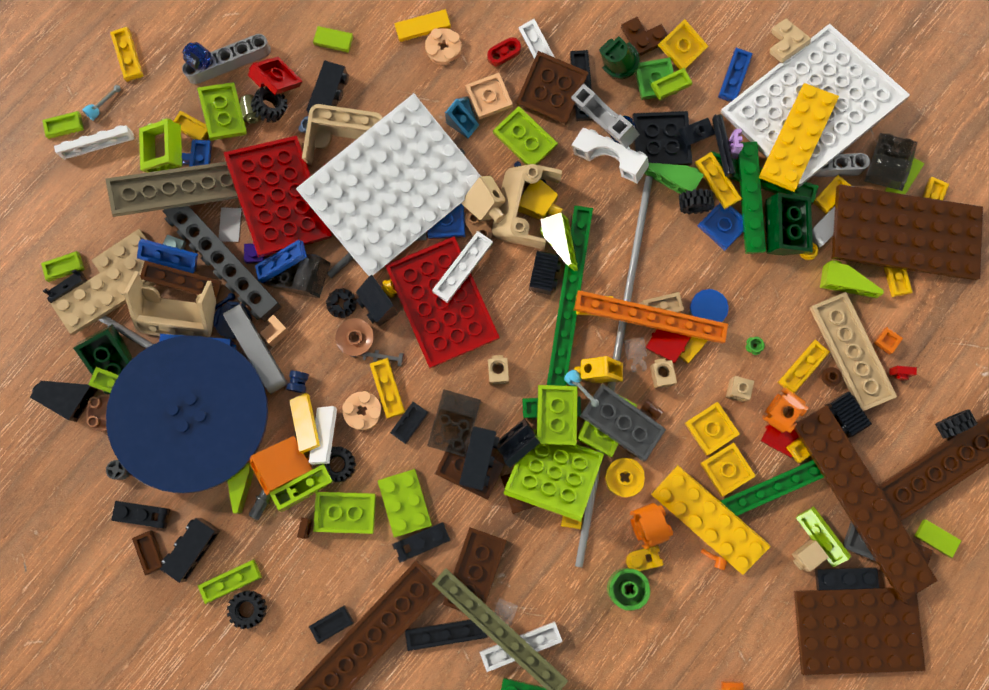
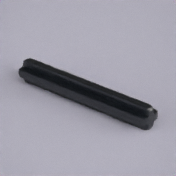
(723, 145)

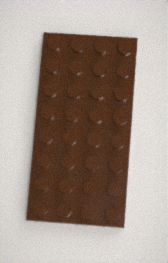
(907, 232)

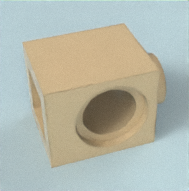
(494, 378)
(660, 382)
(739, 389)
(809, 556)

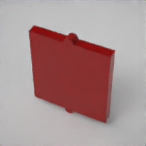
(668, 344)
(779, 440)

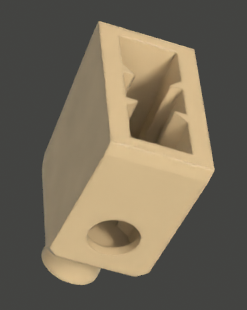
(485, 200)

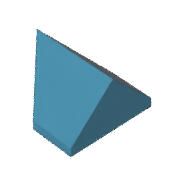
(461, 117)

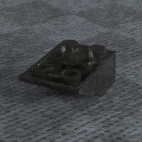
(891, 161)
(303, 278)
(454, 422)

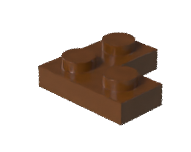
(643, 40)

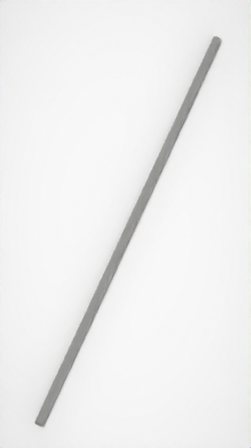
(617, 354)

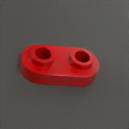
(503, 52)

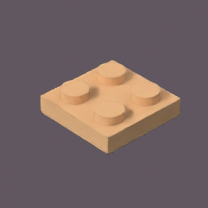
(489, 96)

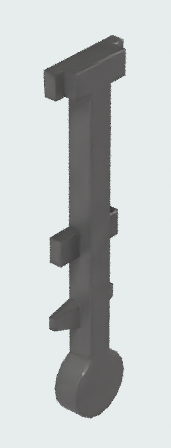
(376, 355)

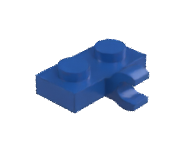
(199, 154)

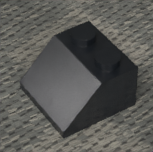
(375, 301)

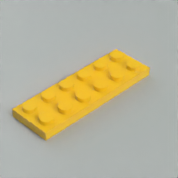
(798, 137)
(710, 520)

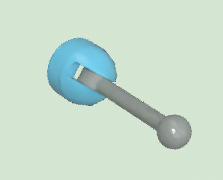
(92, 110)
(573, 378)

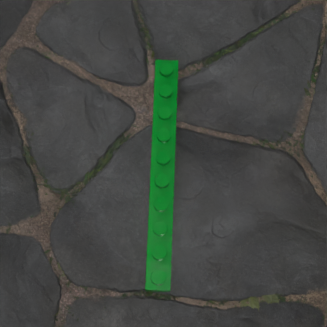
(571, 284)

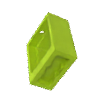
(173, 146)

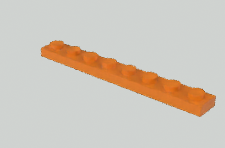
(651, 317)

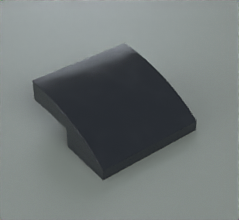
(517, 443)

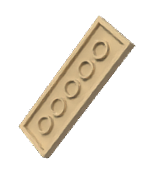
(98, 295)
(852, 351)

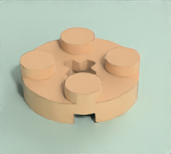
(439, 37)
(372, 415)

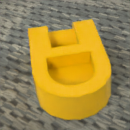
(637, 559)

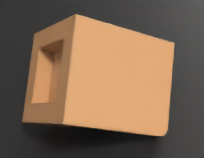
(274, 331)

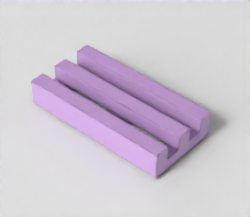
(735, 143)

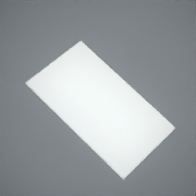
(230, 224)

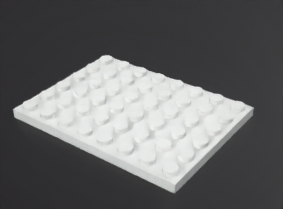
(830, 65)
(390, 185)

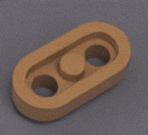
(478, 225)

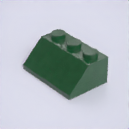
(788, 224)

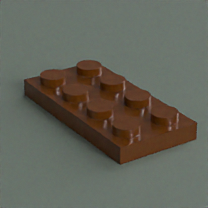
(478, 563)

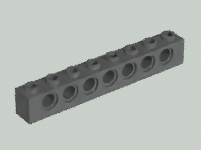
(267, 305)

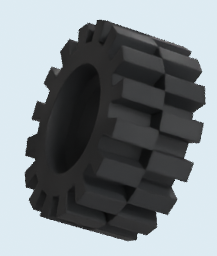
(263, 110)
(696, 201)
(956, 424)
(348, 467)
(234, 609)

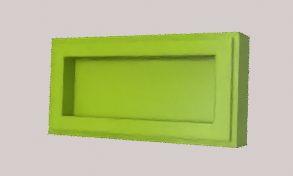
(333, 39)
(671, 84)
(63, 125)
(62, 266)
(937, 538)

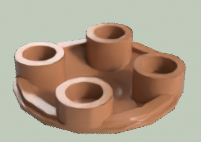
(96, 412)

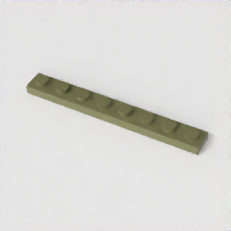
(499, 631)

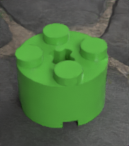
(640, 589)

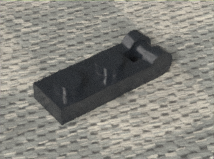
(139, 514)
(422, 542)

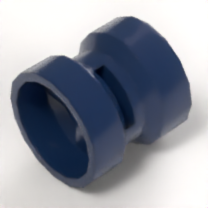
(297, 381)

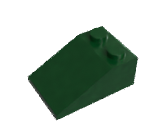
(104, 350)

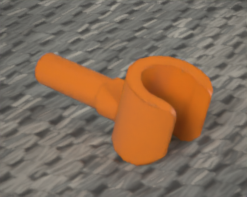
(720, 562)

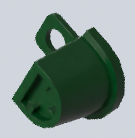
(619, 58)

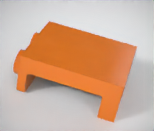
(279, 464)

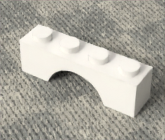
(591, 145)

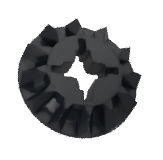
(349, 305)

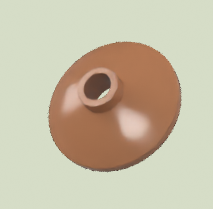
(348, 330)

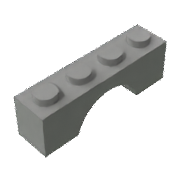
(598, 111)

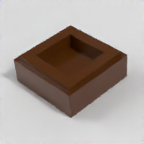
(304, 528)

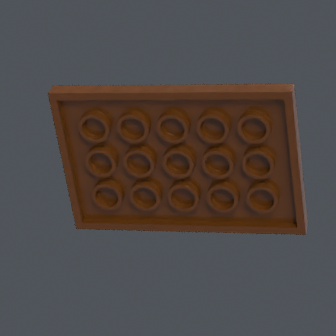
(858, 632)

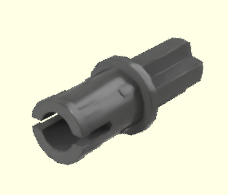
(260, 505)

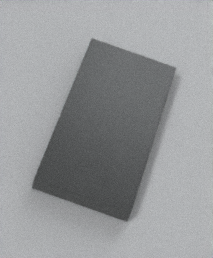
(623, 423)

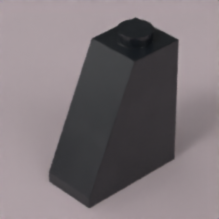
(63, 398)

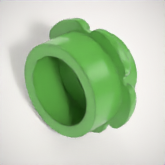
(759, 345)

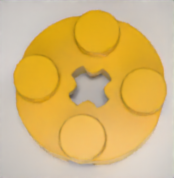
(624, 466)

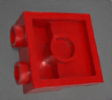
(274, 75)

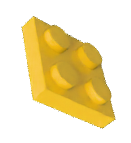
(683, 45)
(712, 428)
(727, 469)

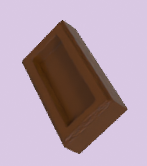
(148, 552)

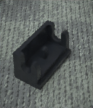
(65, 286)

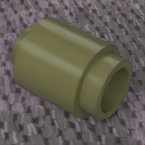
(246, 109)

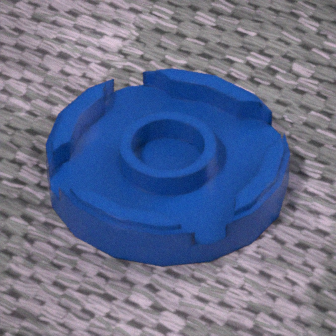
(709, 305)

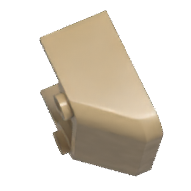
(334, 121)
(511, 227)
(167, 316)

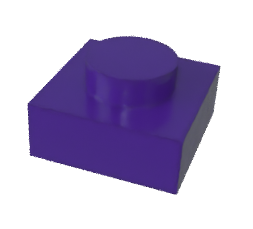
(250, 254)

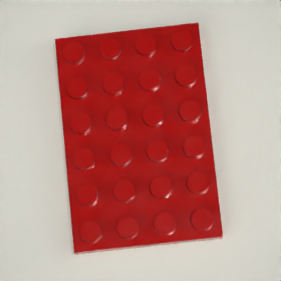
(267, 192)
(441, 327)

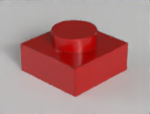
(903, 372)

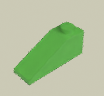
(676, 177)

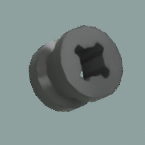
(113, 470)

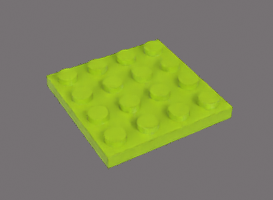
(556, 478)

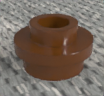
(826, 376)

